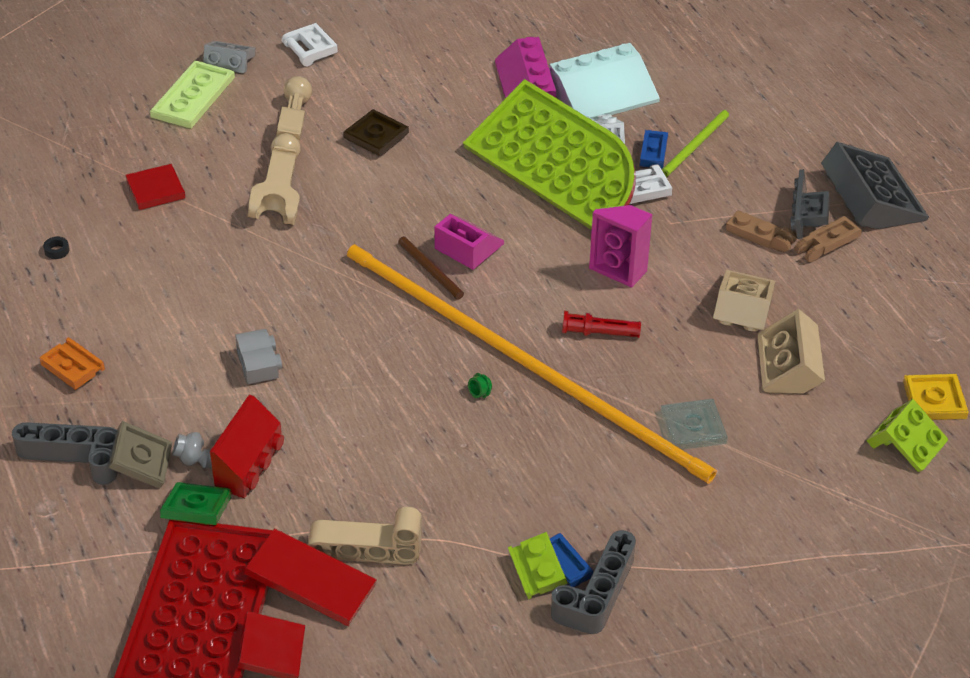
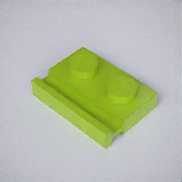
(537, 565)

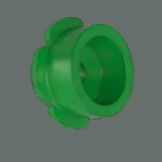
(479, 386)

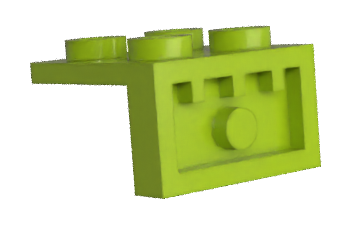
(911, 434)

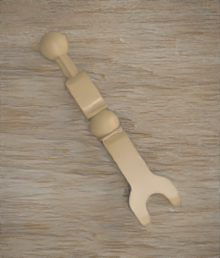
(276, 190)

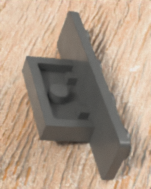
(808, 208)

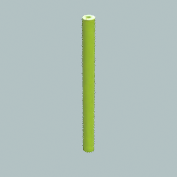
(695, 143)

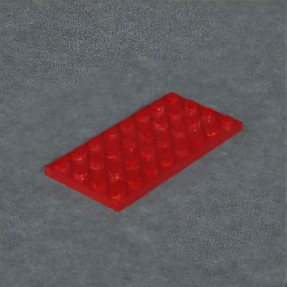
(195, 604)

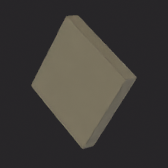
(140, 455)

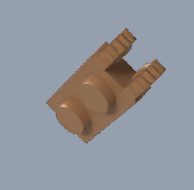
(761, 231)
(827, 238)

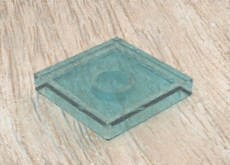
(694, 424)

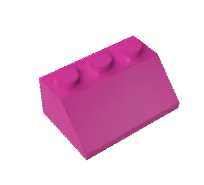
(620, 243)

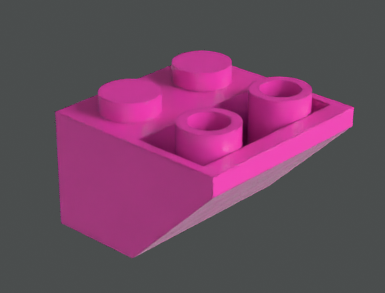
(465, 241)

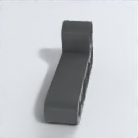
(68, 444)
(591, 608)

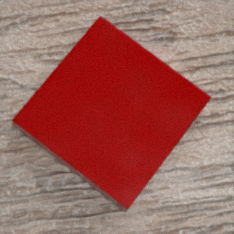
(155, 186)
(271, 646)

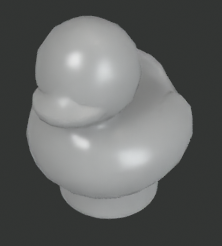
(189, 450)

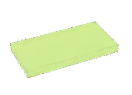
(192, 94)

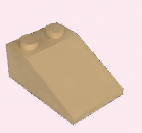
(744, 300)

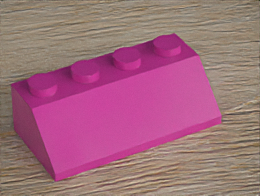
(524, 61)

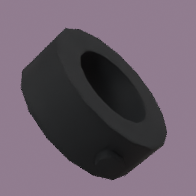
(58, 253)

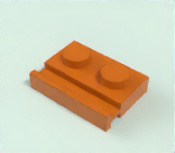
(71, 363)

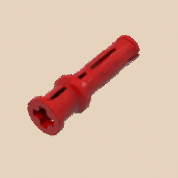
(587, 324)

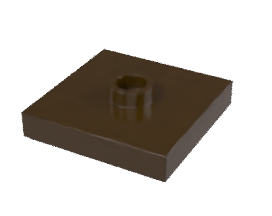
(376, 132)

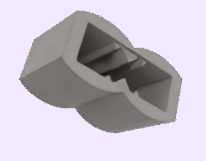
(258, 356)

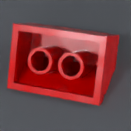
(246, 447)

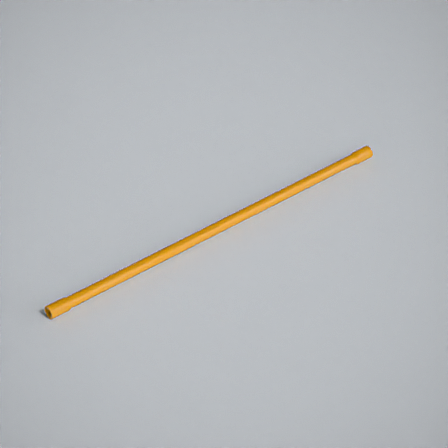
(692, 464)

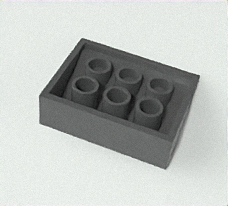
(872, 187)

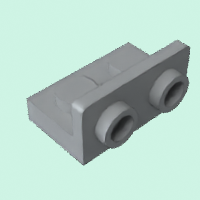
(228, 55)

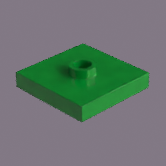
(196, 503)

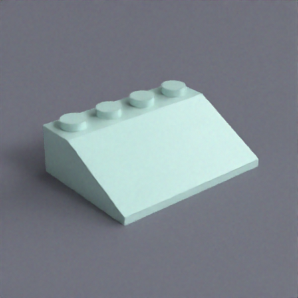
(604, 81)

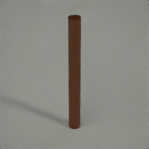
(427, 264)

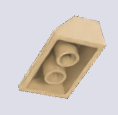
(791, 355)

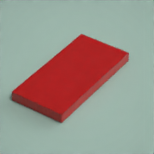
(310, 577)

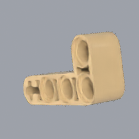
(370, 541)

